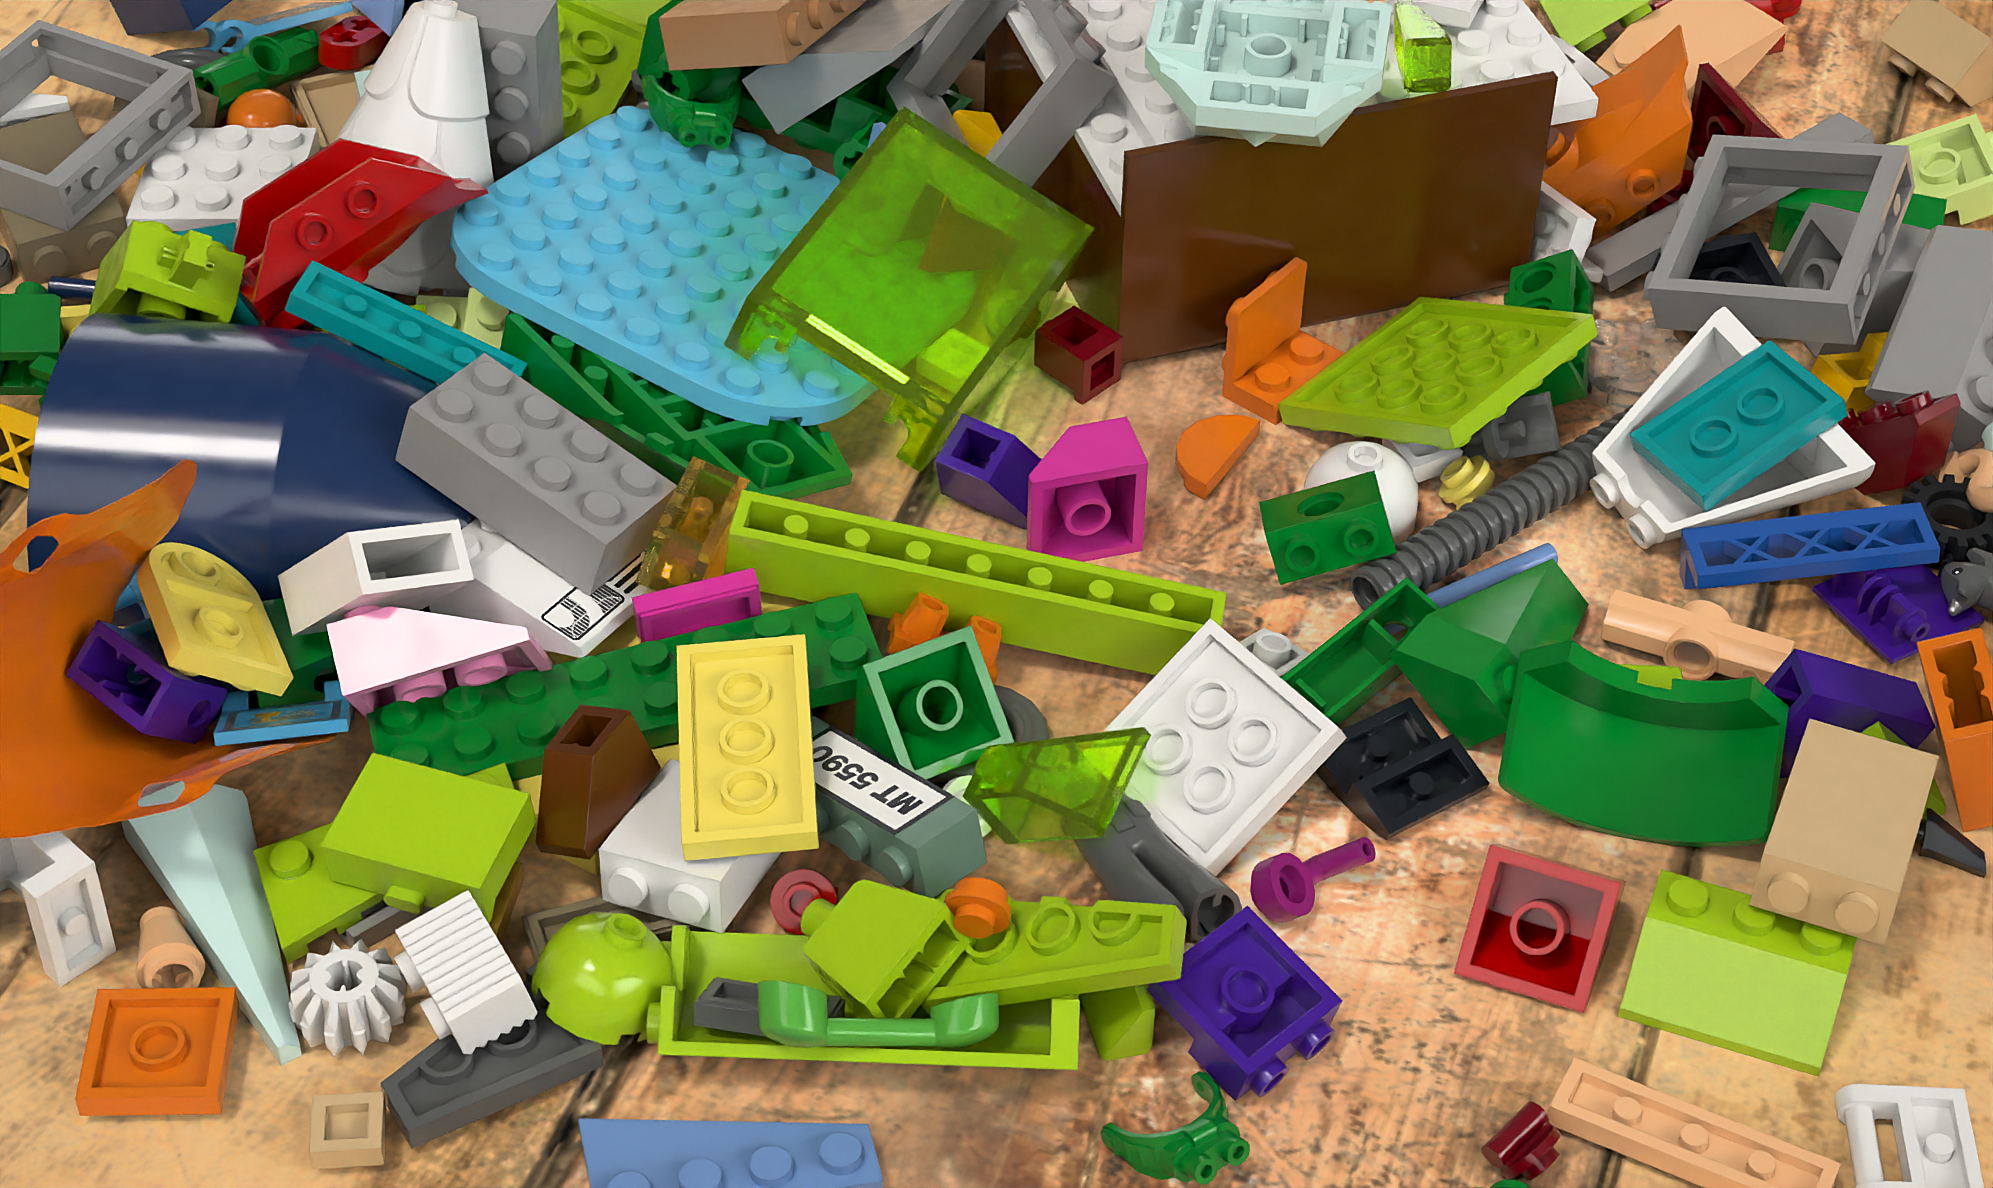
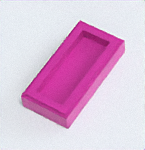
(697, 605)

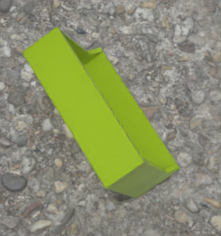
(426, 835)

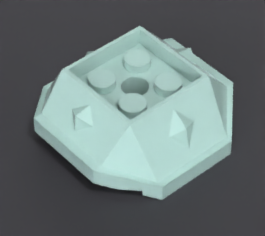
(1268, 64)

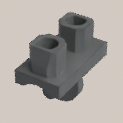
(1522, 431)

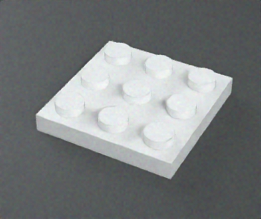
(210, 171)
(1221, 746)

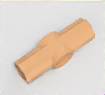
(1694, 638)

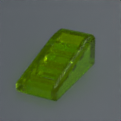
(1421, 50)

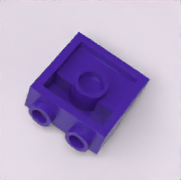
(1248, 1005)

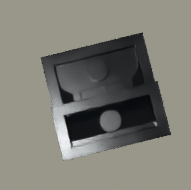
(1399, 770)

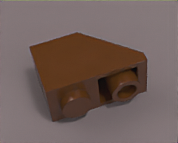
(591, 780)

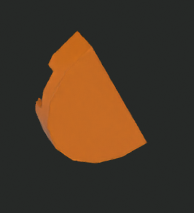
(1212, 448)

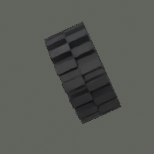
(1948, 505)

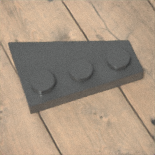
(453, 1089)

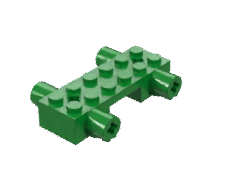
(836, 128)

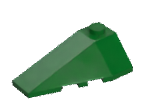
(1470, 650)

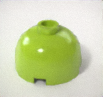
(602, 976)

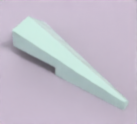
(212, 878)

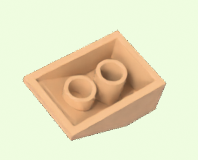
(1716, 32)

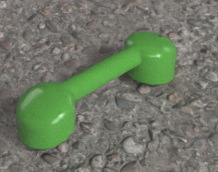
(799, 1018)

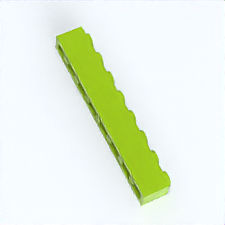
(1032, 595)

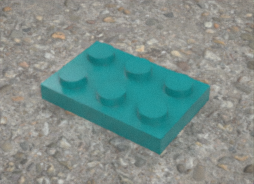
(1738, 425)

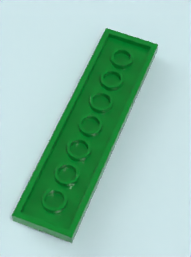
(524, 711)

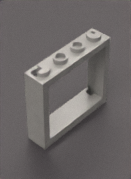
(160, 108)
(1052, 112)
(1778, 310)

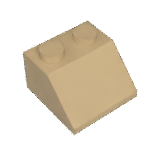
(1944, 50)

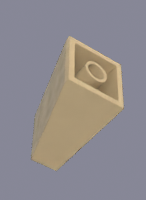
(1844, 831)

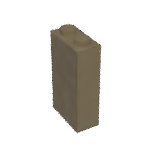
(39, 247)

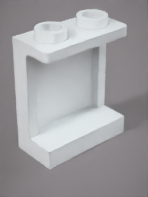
(61, 902)

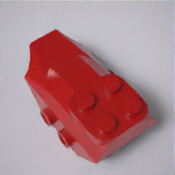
(340, 210)

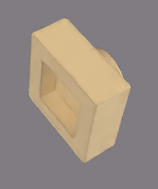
(347, 1130)

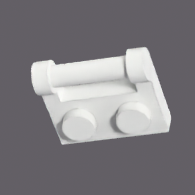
(1930, 1135)

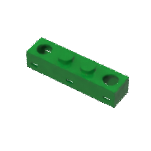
(1356, 659)

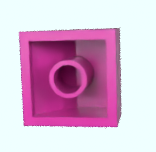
(1089, 494)

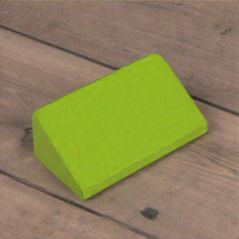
(1120, 1021)

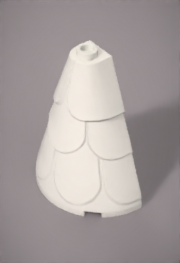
(430, 103)

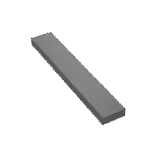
(1636, 247)

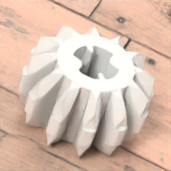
(347, 997)

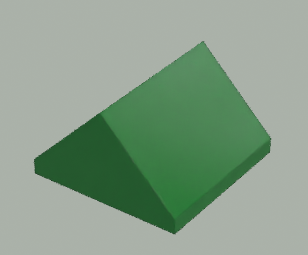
(930, 705)

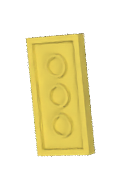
(746, 748)

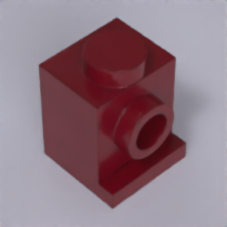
(1079, 353)

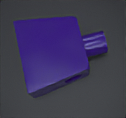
(158, 705)

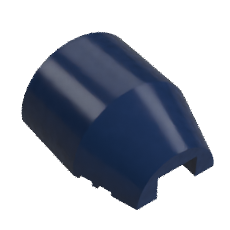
(283, 426)

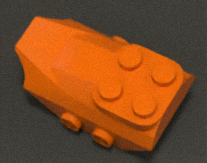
(1634, 142)

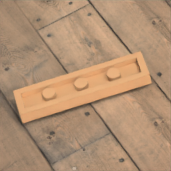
(1680, 1135)

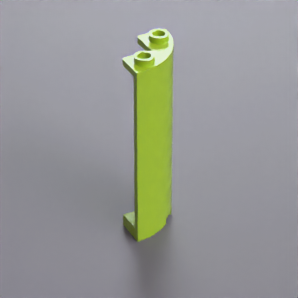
(1028, 1033)

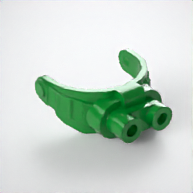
(693, 121)
(1189, 1151)

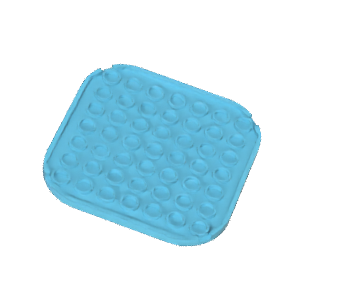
(651, 259)

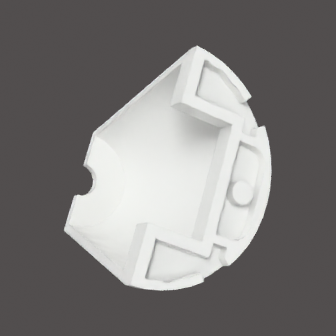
(1657, 508)

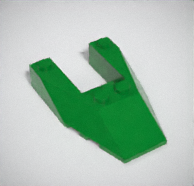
(669, 429)

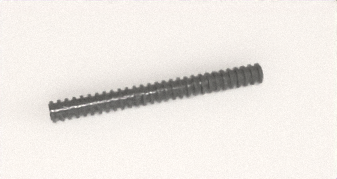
(1486, 520)

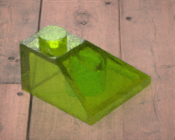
(1055, 784)

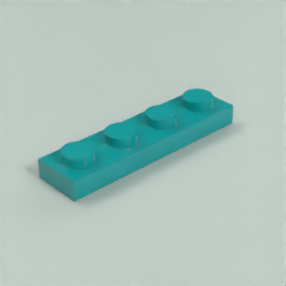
(388, 326)

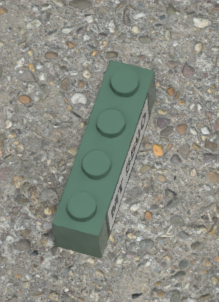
(892, 816)

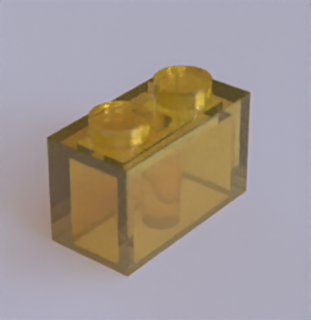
(692, 527)

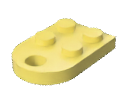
(211, 619)

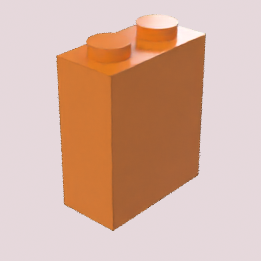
(1961, 704)

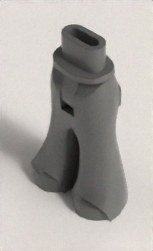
(1146, 867)

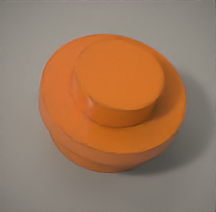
(979, 907)

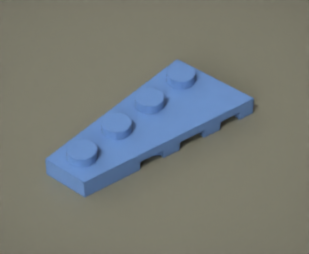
(728, 1154)

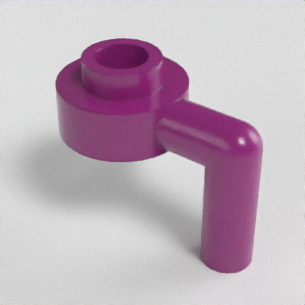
(1285, 885)

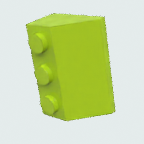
(1736, 974)

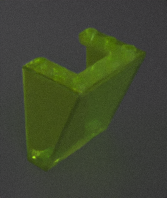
(919, 278)

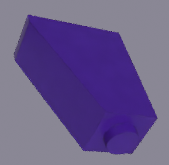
(1845, 698)

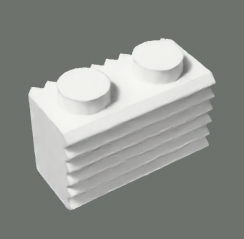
(465, 972)

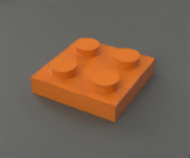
(158, 1051)

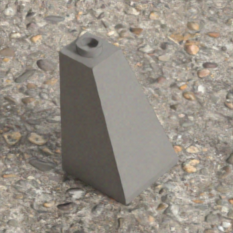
(1816, 256)

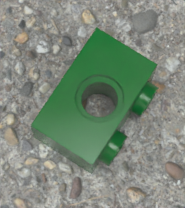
(1327, 527)

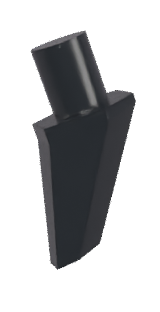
(1946, 844)

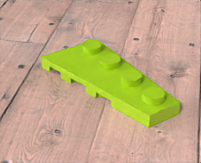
(301, 890)
(1067, 951)

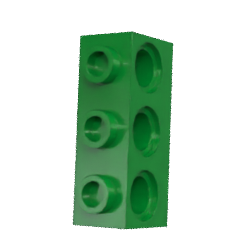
(1557, 285)

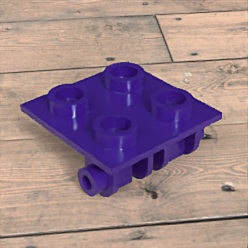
(1894, 608)

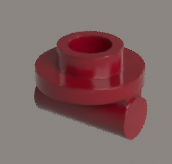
(1524, 1144)

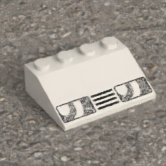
(525, 593)

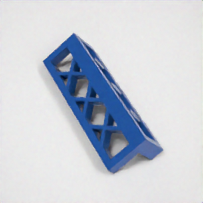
(1806, 546)

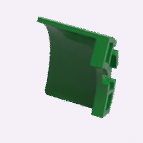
(1643, 758)

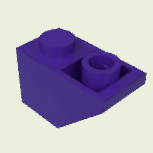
(987, 470)

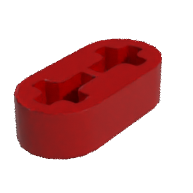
(351, 43)

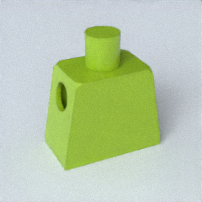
(881, 947)

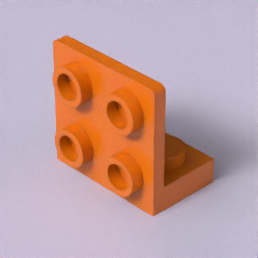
(1265, 347)

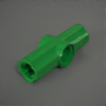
(260, 65)

